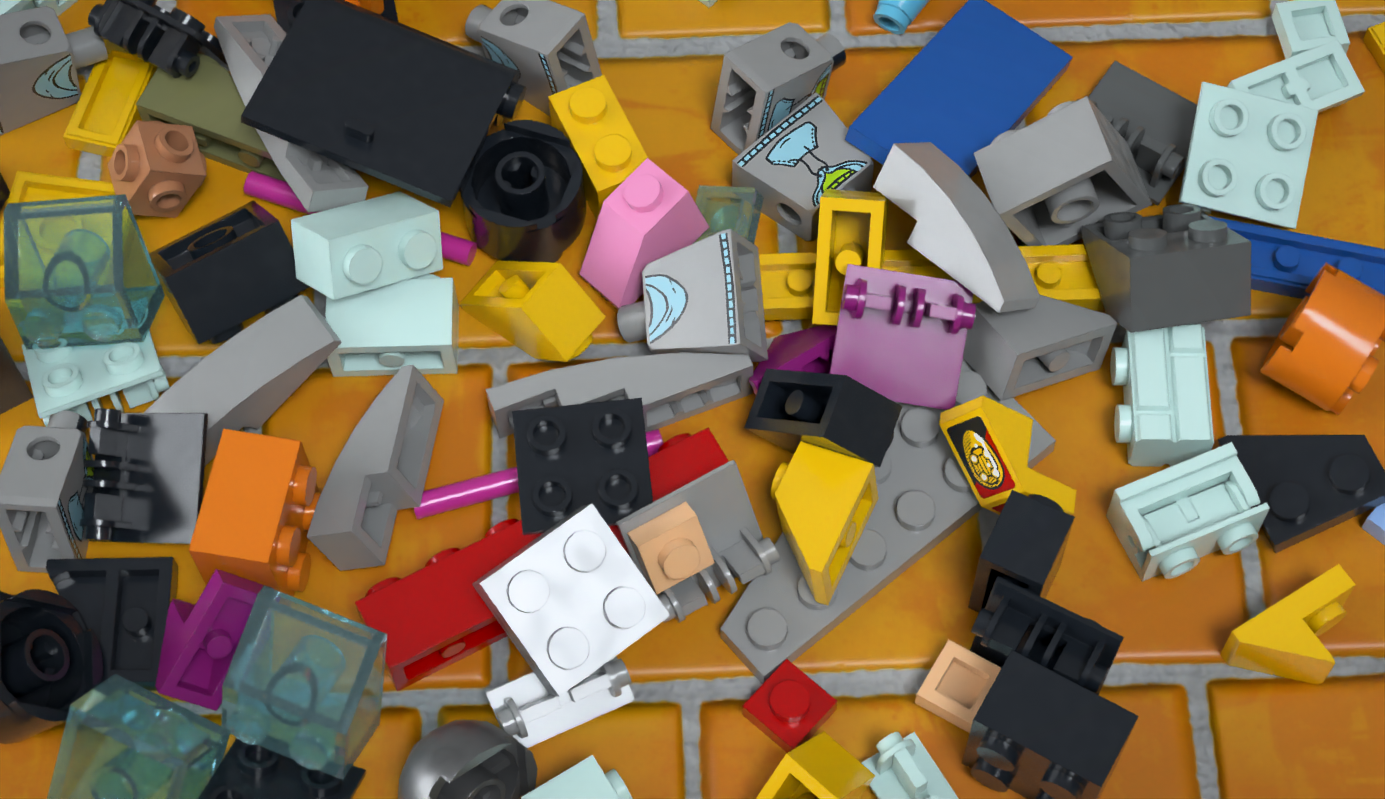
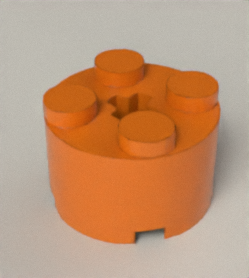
(1329, 340)

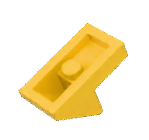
(1285, 635)

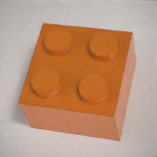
(257, 512)

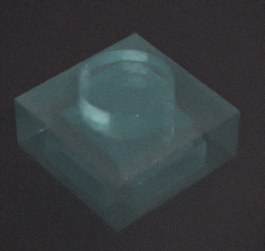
(730, 209)

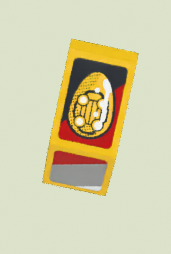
(994, 454)

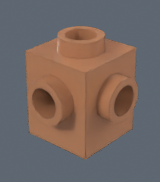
(157, 168)

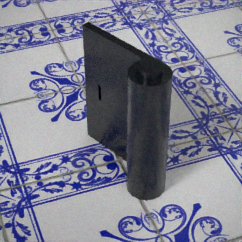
(383, 98)

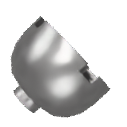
(468, 763)

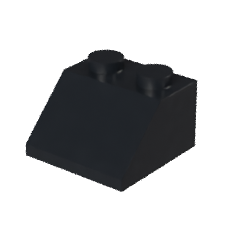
(228, 272)

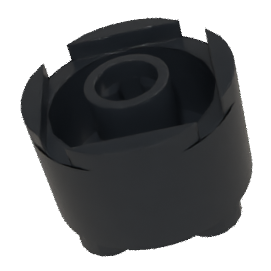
(525, 193)
(42, 663)

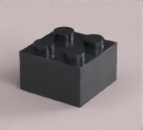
(1045, 735)

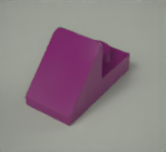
(204, 638)

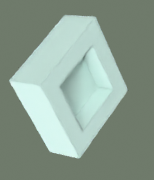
(1308, 25)

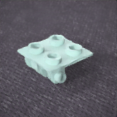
(1248, 156)
(79, 374)

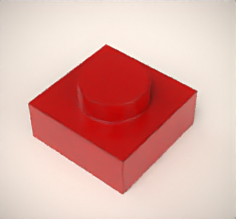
(789, 707)

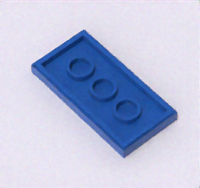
(962, 87)

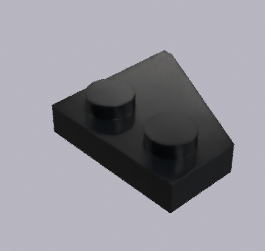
(1309, 481)
(124, 606)

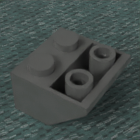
(1169, 268)

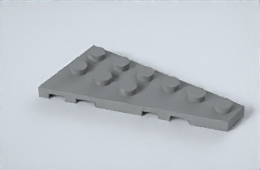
(918, 506)

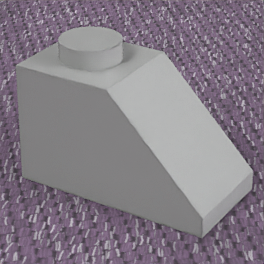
(1036, 345)

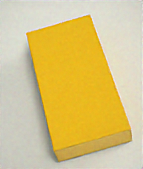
(108, 102)

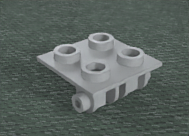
(729, 530)

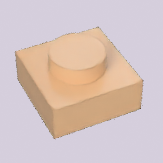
(671, 547)
(957, 685)

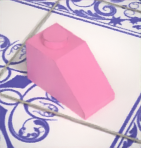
(637, 225)

